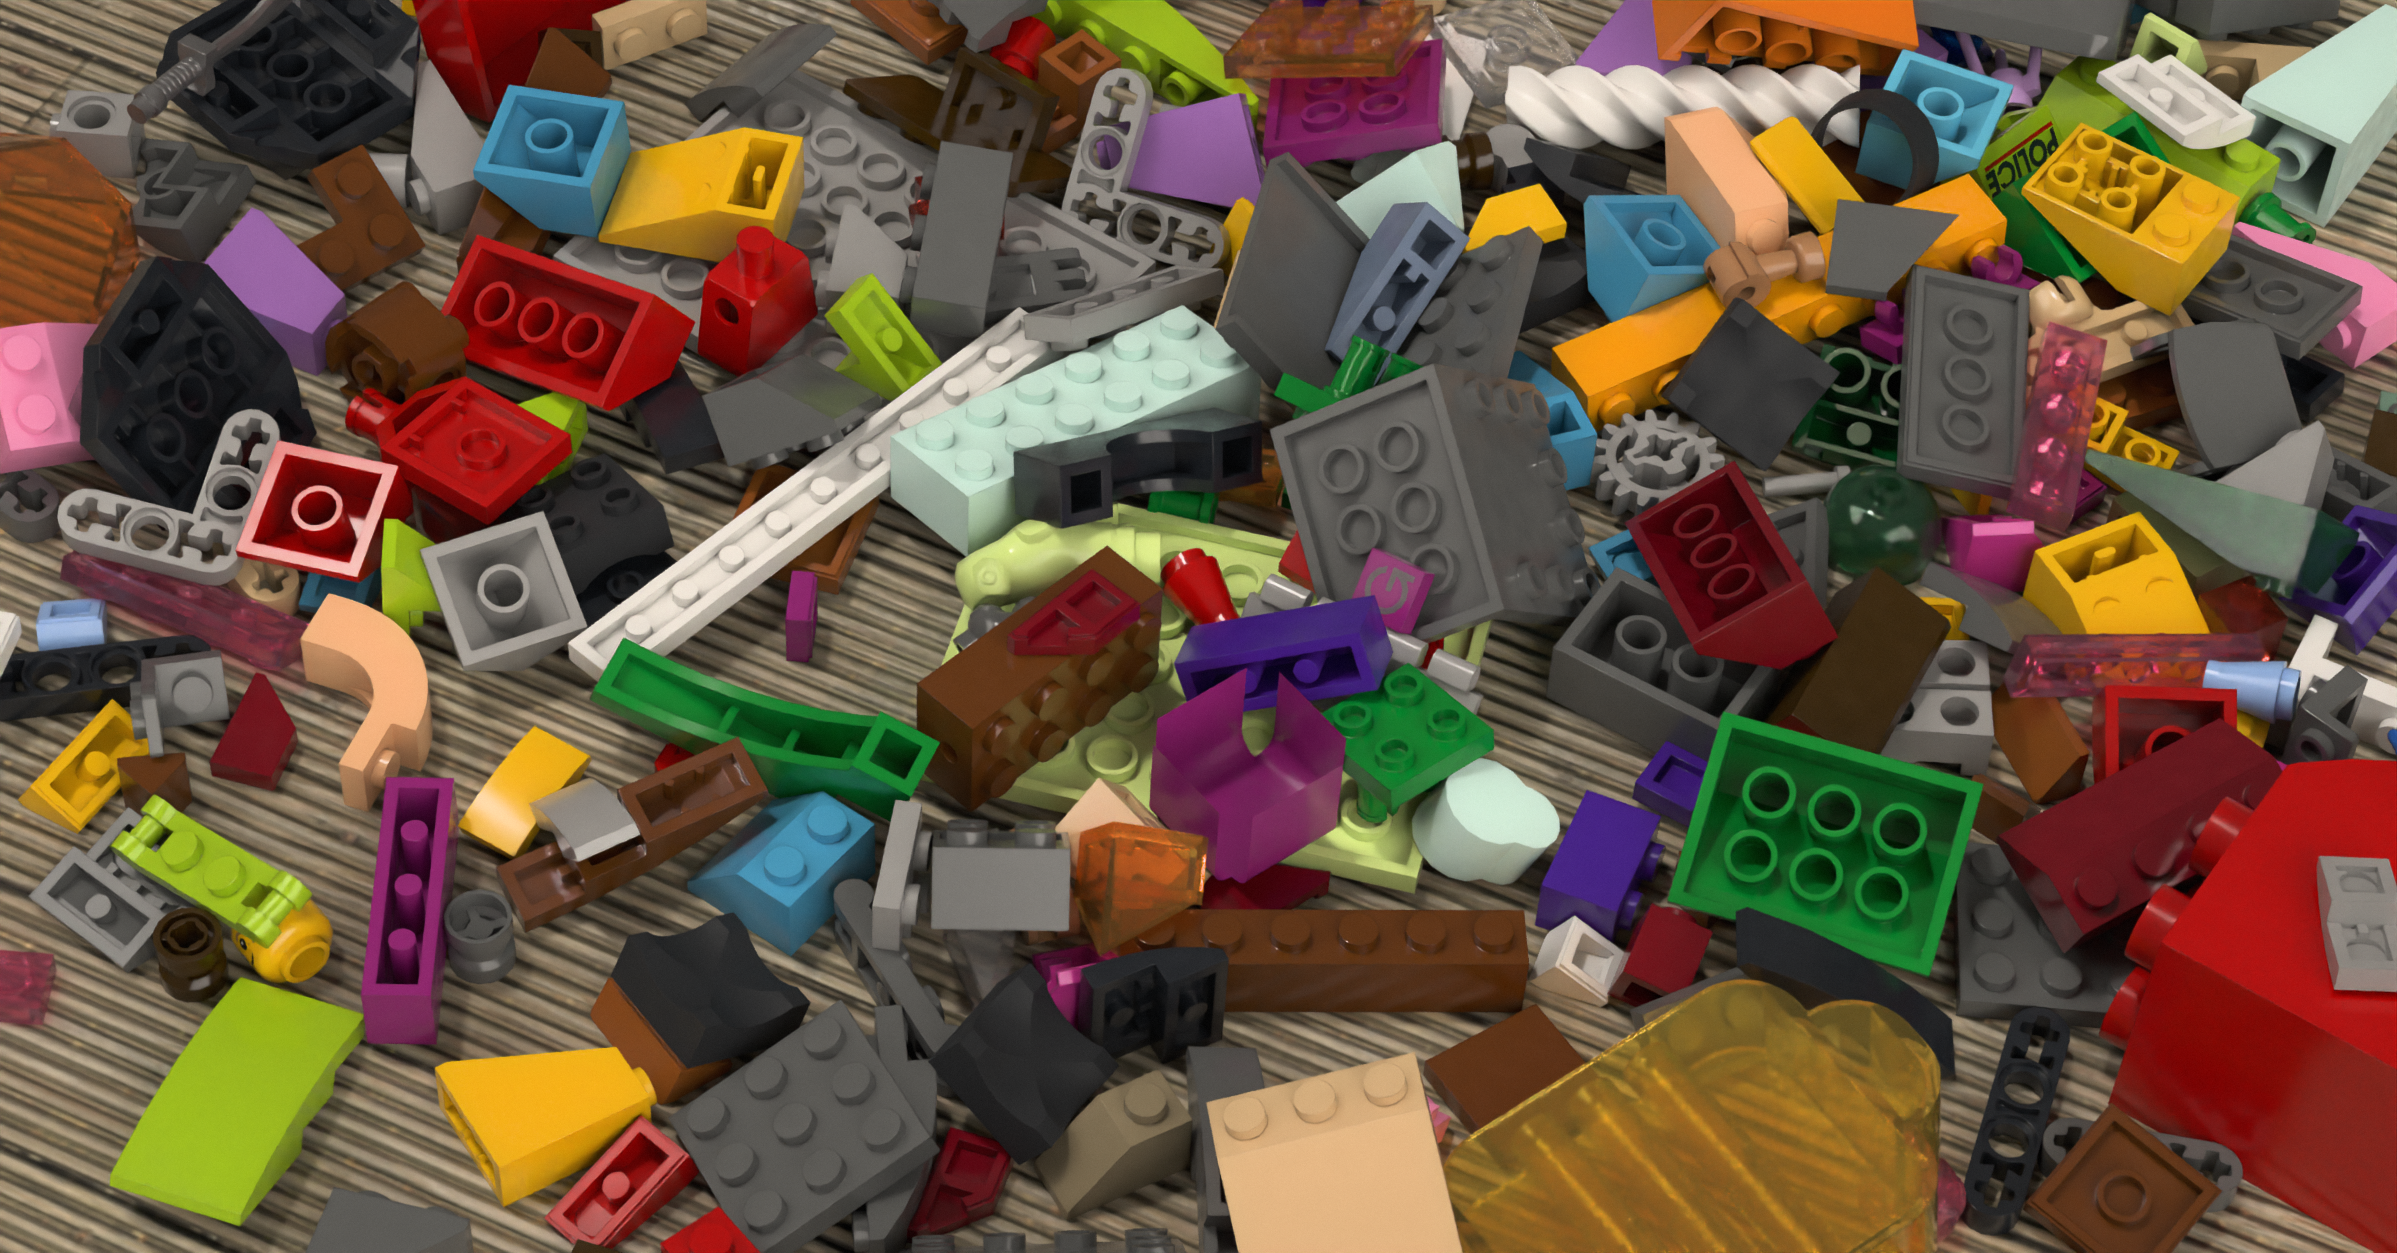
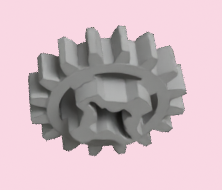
(1654, 463)

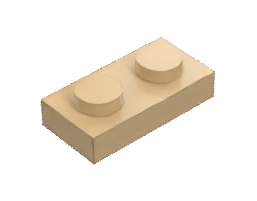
(647, 27)

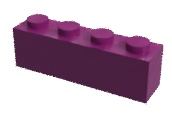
(408, 909)

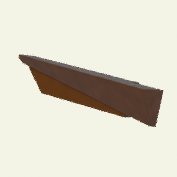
(557, 68)

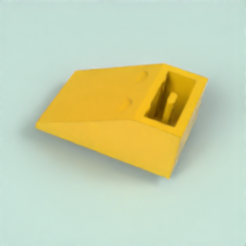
(706, 190)
(2133, 216)
(2114, 583)

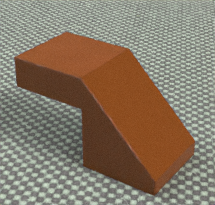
(1072, 73)

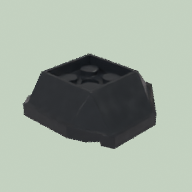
(306, 81)
(169, 375)

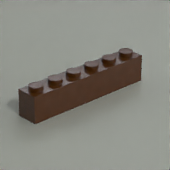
(1357, 958)

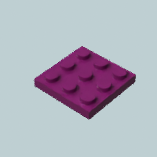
(1358, 114)

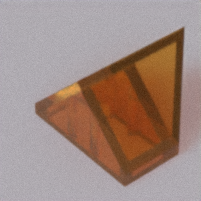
(1135, 879)

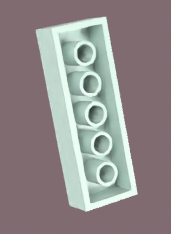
(960, 463)

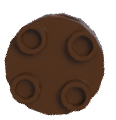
(397, 346)

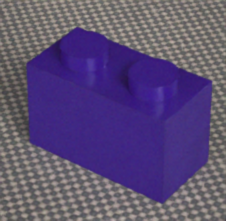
(1601, 867)

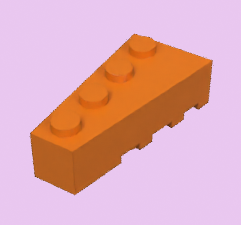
(1789, 31)

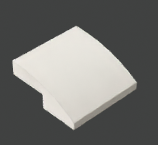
(2178, 101)

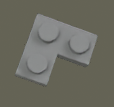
(902, 885)

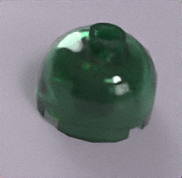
(1882, 523)

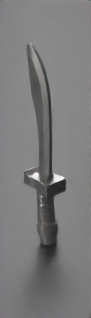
(197, 61)

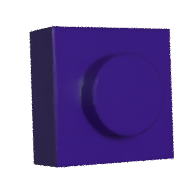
(1671, 783)

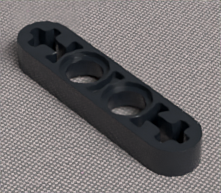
(85, 668)
(2015, 1119)

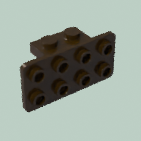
(981, 108)

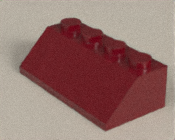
(1731, 574)
(2129, 834)

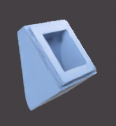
(71, 623)

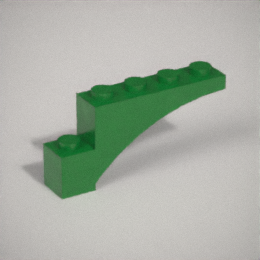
(789, 743)

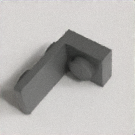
(177, 693)

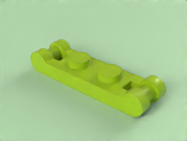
(211, 872)

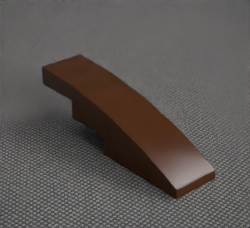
(671, 814)

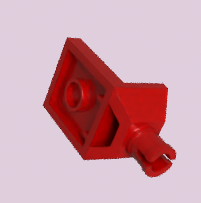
(461, 444)

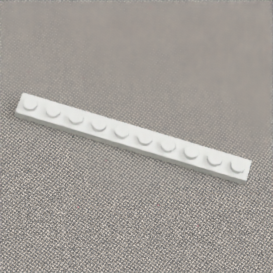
(803, 506)

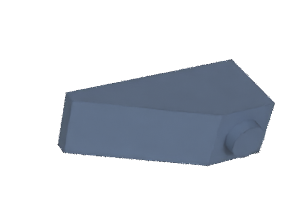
(1396, 278)

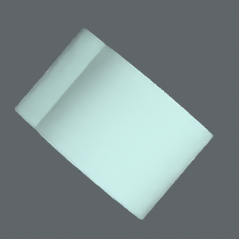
(1484, 824)

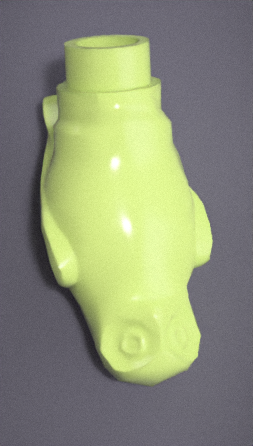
(1040, 555)

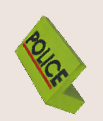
(2017, 147)

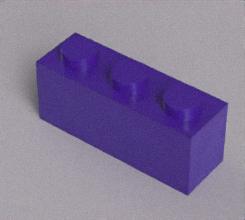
(1317, 648)

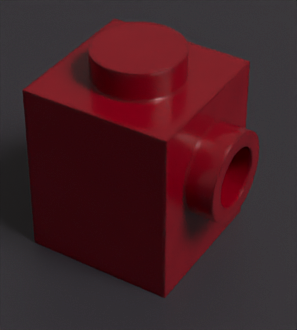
(1659, 956)

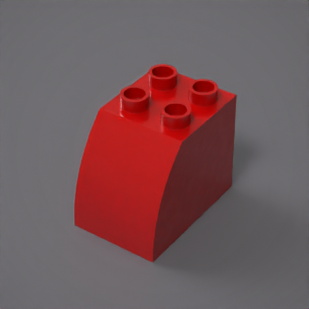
(2240, 1013)

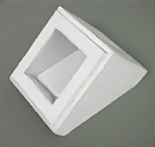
(1577, 963)

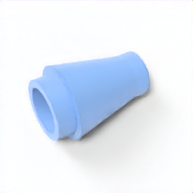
(2262, 687)

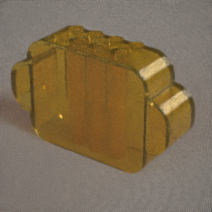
(1719, 1135)

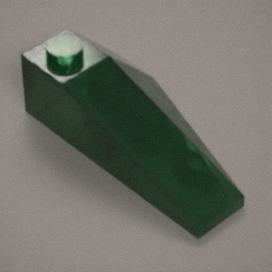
(2265, 536)

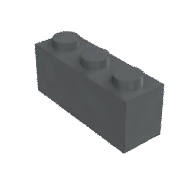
(957, 239)

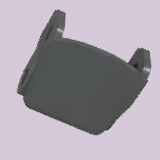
(2227, 389)

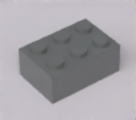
(1640, 676)

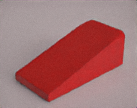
(624, 1187)

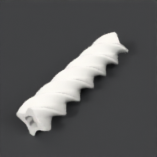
(1630, 103)

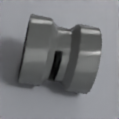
(480, 936)

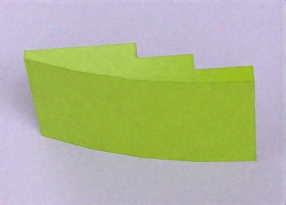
(238, 1101)

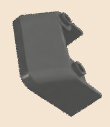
(2068, 26)

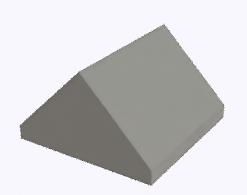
(504, 595)

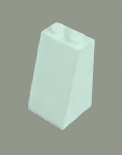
(2329, 115)

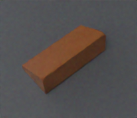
(2039, 744)
(645, 1048)

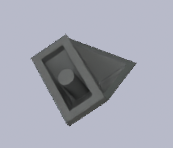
(1878, 245)

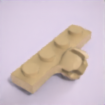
(2120, 326)

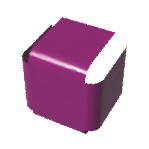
(1246, 804)

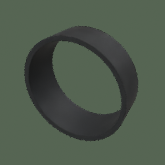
(1910, 121)

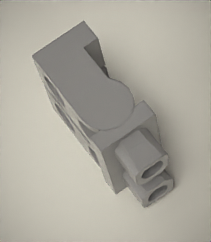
(1949, 712)

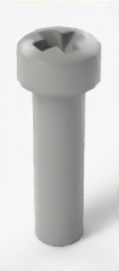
(1802, 483)

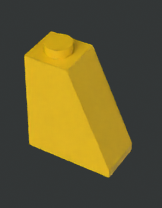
(541, 1113)

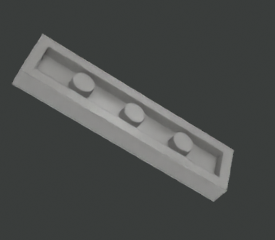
(1124, 304)

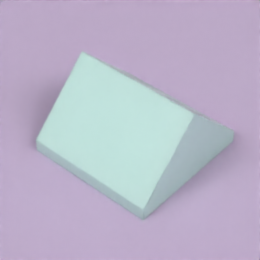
(1421, 176)

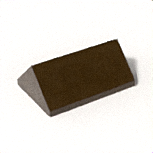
(1869, 673)

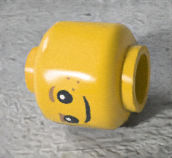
(297, 951)

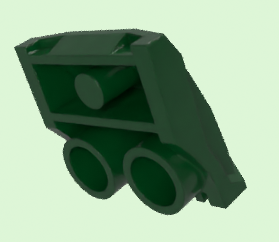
(1856, 416)

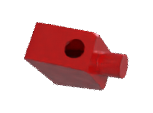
(755, 301)

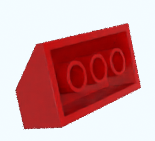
(564, 326)

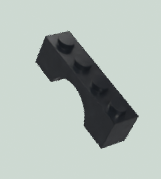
(1084, 475)

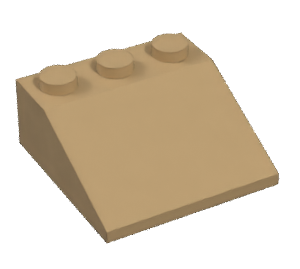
(1336, 1164)

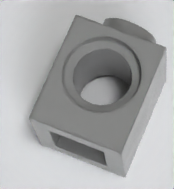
(101, 131)

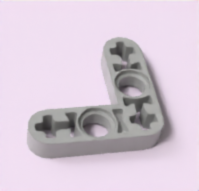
(1112, 185)
(203, 527)

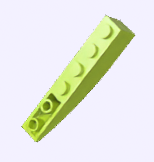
(1154, 42)

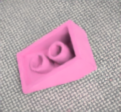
(36, 387)

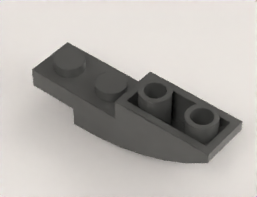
(1211, 1076)
(885, 1218)

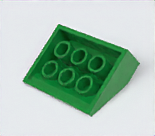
(1827, 841)

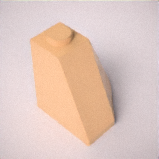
(1725, 180)

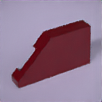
(1076, 620)
(256, 740)
(1274, 888)
(962, 1184)

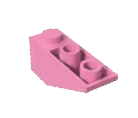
(2371, 324)

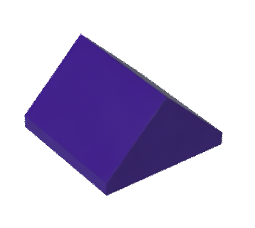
(2364, 585)

